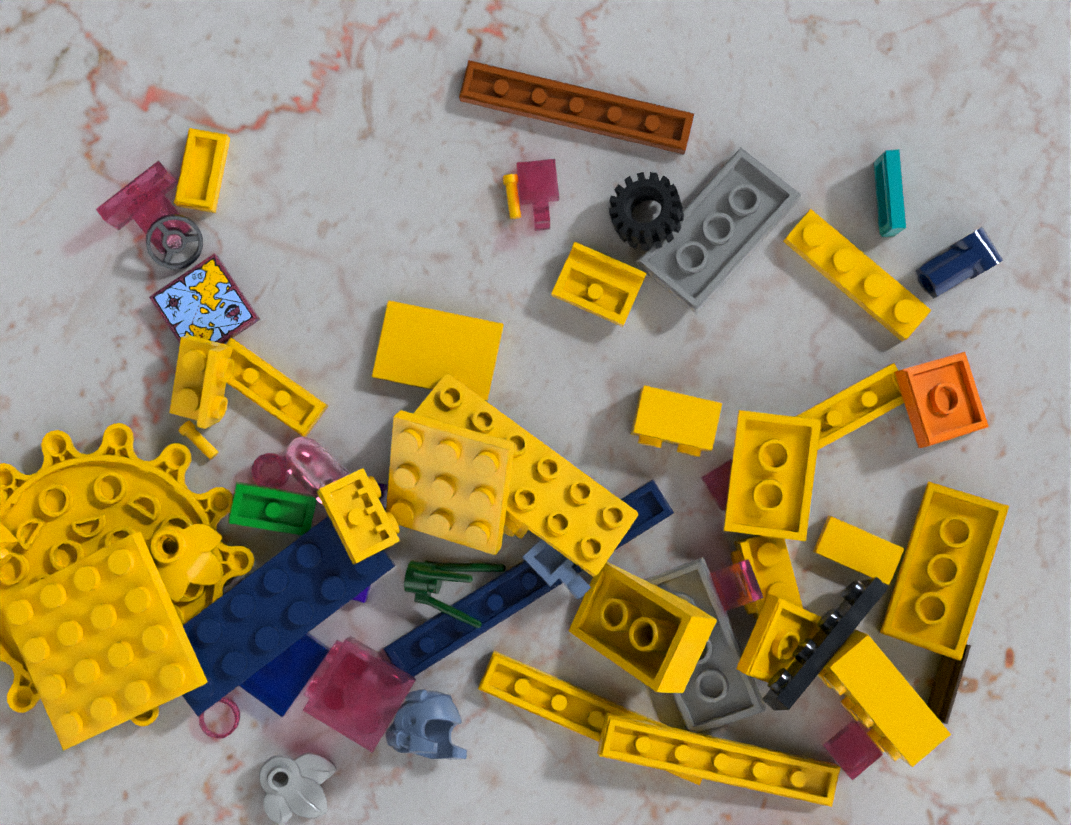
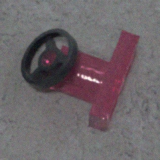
(154, 213)

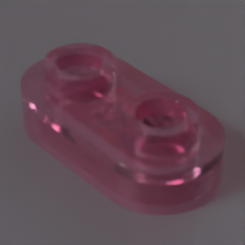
(319, 468)

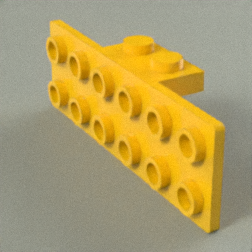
(544, 488)

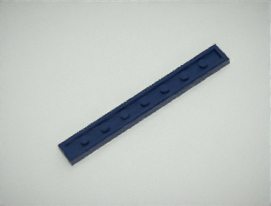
(504, 596)

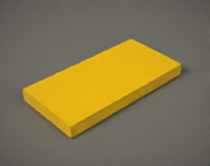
(944, 570)

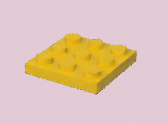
(449, 481)

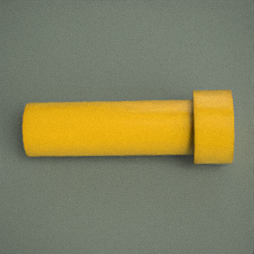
(511, 182)
(188, 430)

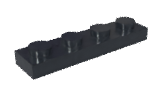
(815, 653)

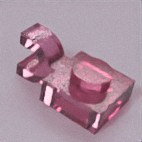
(537, 187)

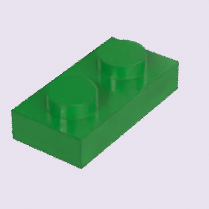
(271, 509)

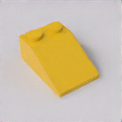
(642, 628)

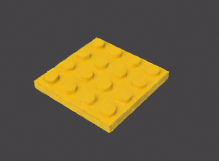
(102, 641)

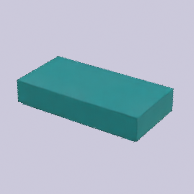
(889, 193)

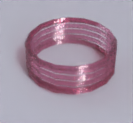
(236, 711)

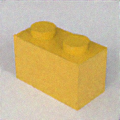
(675, 420)

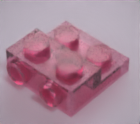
(357, 692)

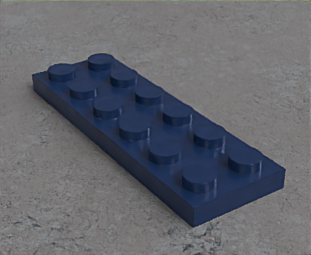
(275, 609)

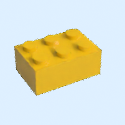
(882, 700)

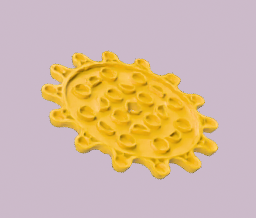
(89, 503)

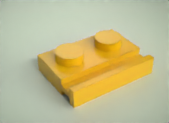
(598, 284)

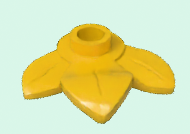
(191, 561)

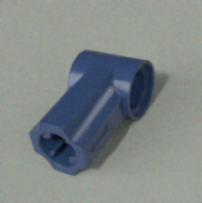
(964, 260)

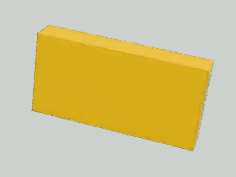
(202, 170)
(858, 550)

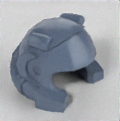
(425, 726)

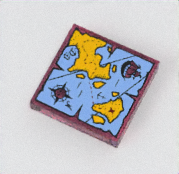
(205, 303)

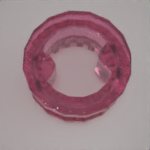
(269, 458)

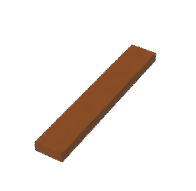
(576, 107)

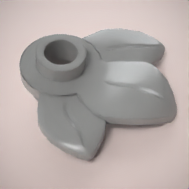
(301, 789)

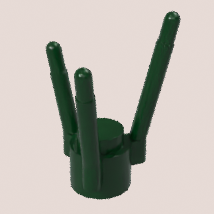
(427, 578)

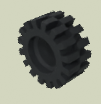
(642, 191)

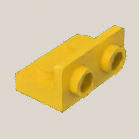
(201, 380)
(359, 515)
(771, 568)

